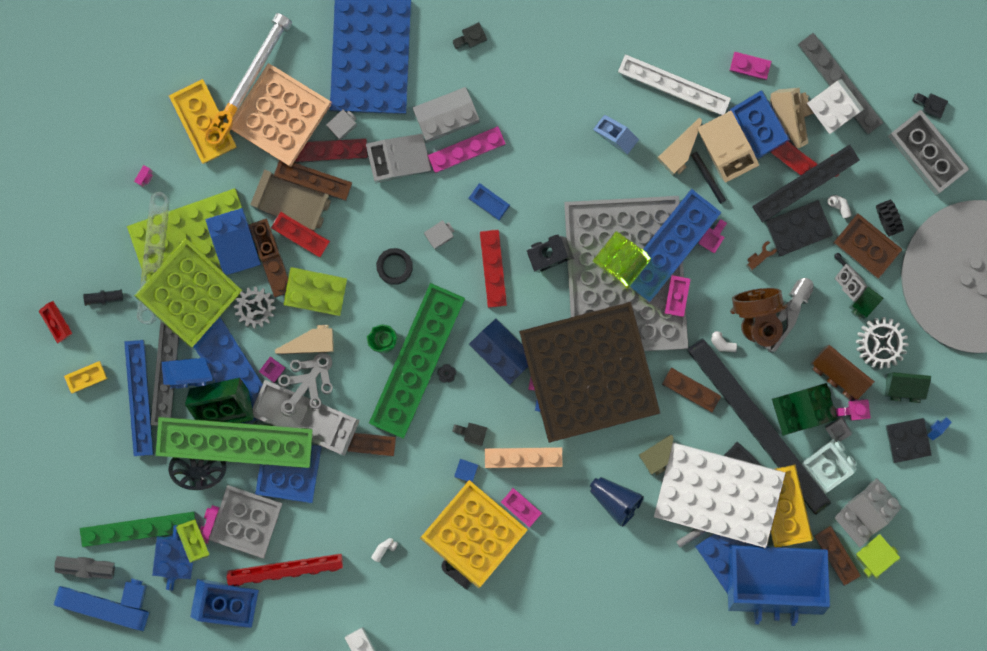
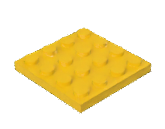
(473, 534)

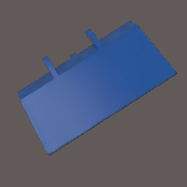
(778, 581)

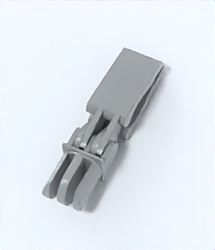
(800, 294)

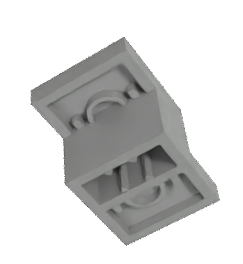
(868, 512)

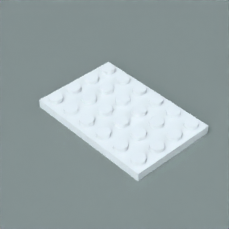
(719, 494)

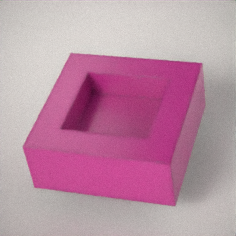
(144, 176)

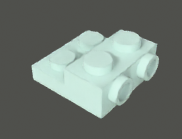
(830, 465)

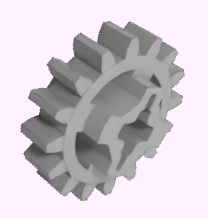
(258, 299)

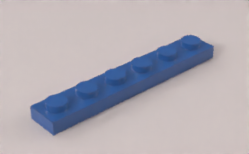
(139, 398)

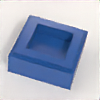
(466, 470)

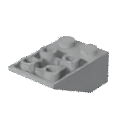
(398, 157)

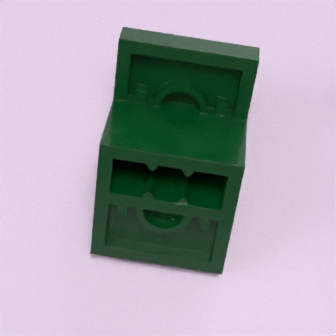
(804, 409)

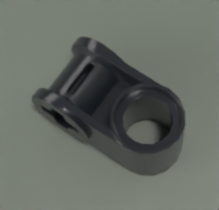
(456, 575)

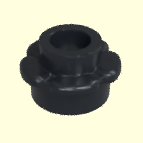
(446, 378)

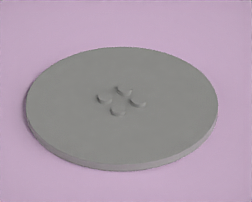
(948, 276)

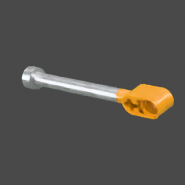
(281, 24)

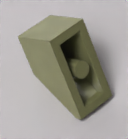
(657, 456)

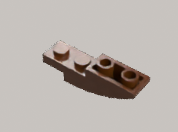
(270, 256)

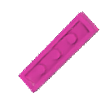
(466, 149)

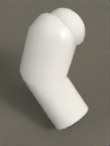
(841, 204)
(721, 345)

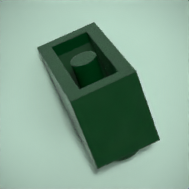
(865, 303)

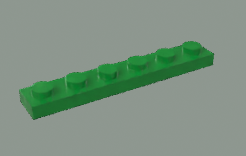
(133, 529)

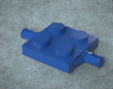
(171, 559)

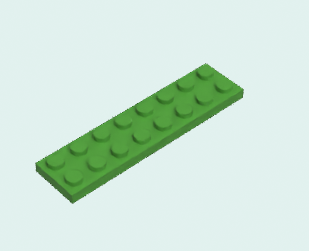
(234, 442)

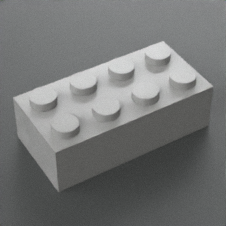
(928, 152)

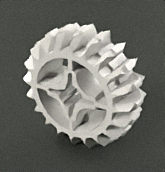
(889, 348)

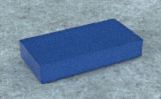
(489, 201)

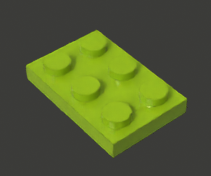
(315, 291)

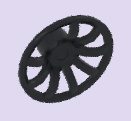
(196, 473)

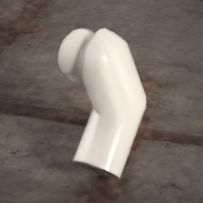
(381, 549)

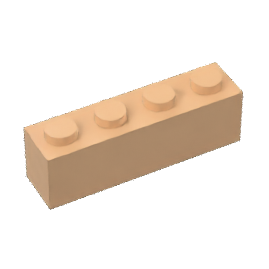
(523, 457)

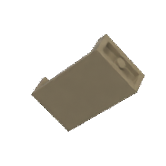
(291, 199)

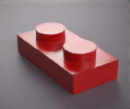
(55, 322)

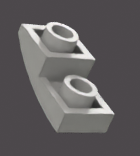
(851, 282)

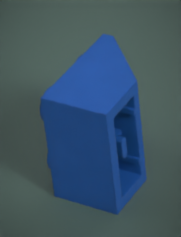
(186, 371)

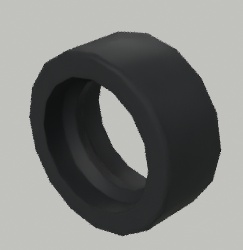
(404, 277)

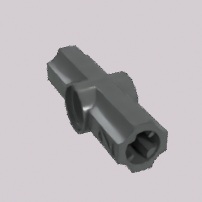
(84, 567)

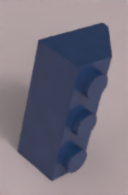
(500, 351)

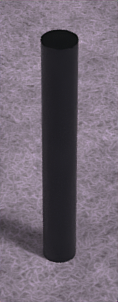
(708, 177)

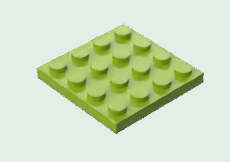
(188, 293)

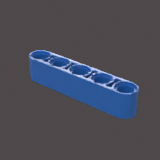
(101, 608)

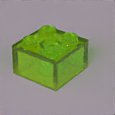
(621, 259)

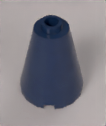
(616, 499)

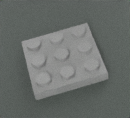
(245, 521)

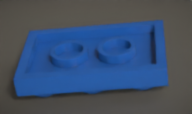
(760, 124)

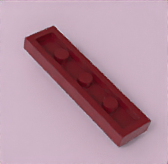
(333, 150)

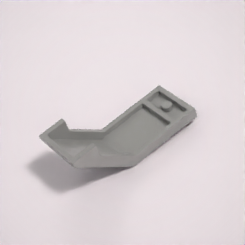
(330, 427)

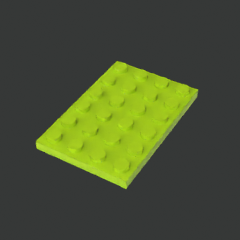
(186, 223)

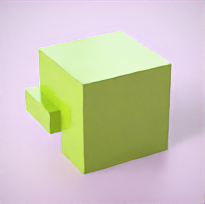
(877, 557)

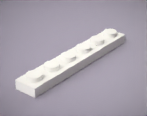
(674, 85)

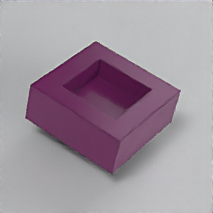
(272, 369)

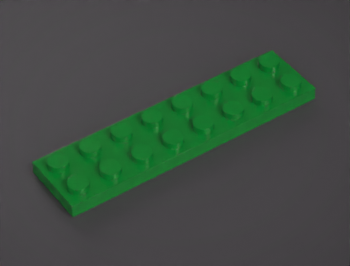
(417, 360)

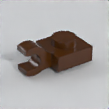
(756, 259)

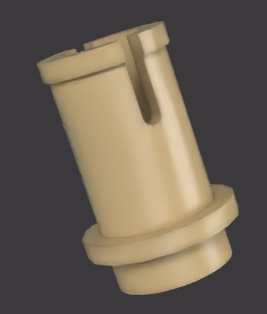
(806, 109)

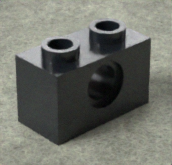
(539, 259)

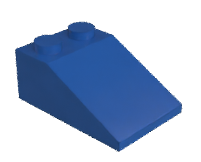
(233, 241)
(224, 603)

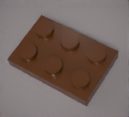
(867, 246)

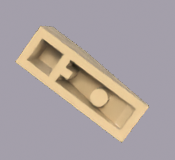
(789, 110)
(678, 152)
(313, 341)

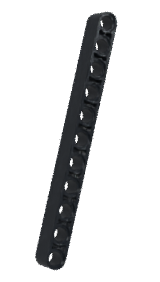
(756, 422)

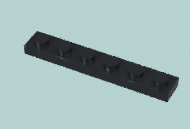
(806, 183)

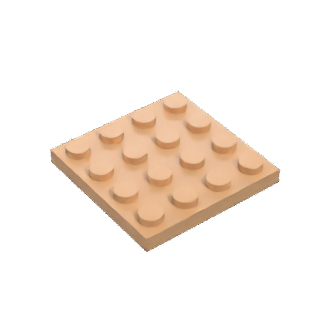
(279, 114)

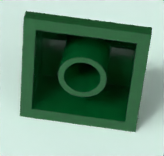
(908, 386)

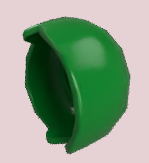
(382, 338)

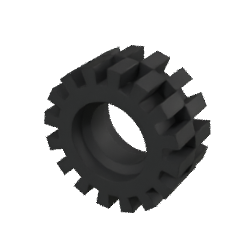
(889, 218)

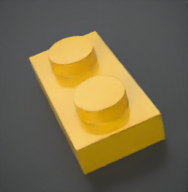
(85, 377)

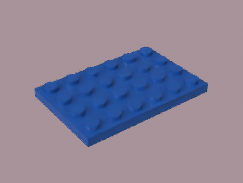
(370, 56)

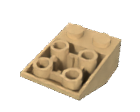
(728, 146)

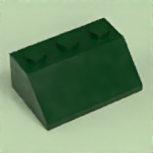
(220, 402)

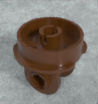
(759, 312)

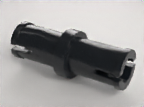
(103, 297)

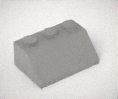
(446, 115)

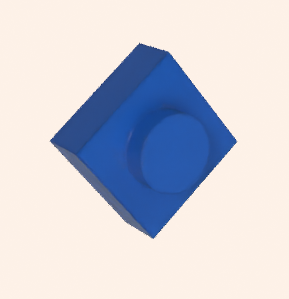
(938, 428)

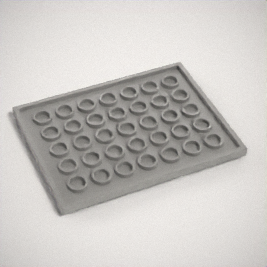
(590, 289)

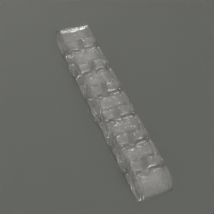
(153, 248)

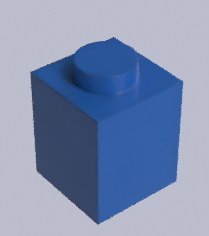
(133, 593)

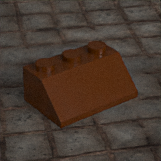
(841, 373)

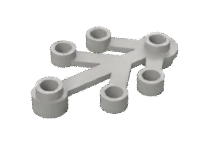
(307, 381)

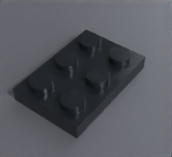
(799, 228)

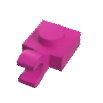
(712, 239)
(857, 410)

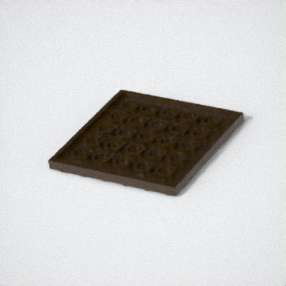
(589, 372)

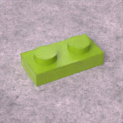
(192, 541)

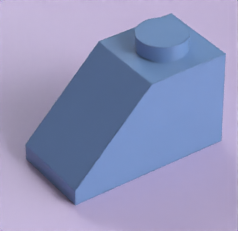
(616, 134)

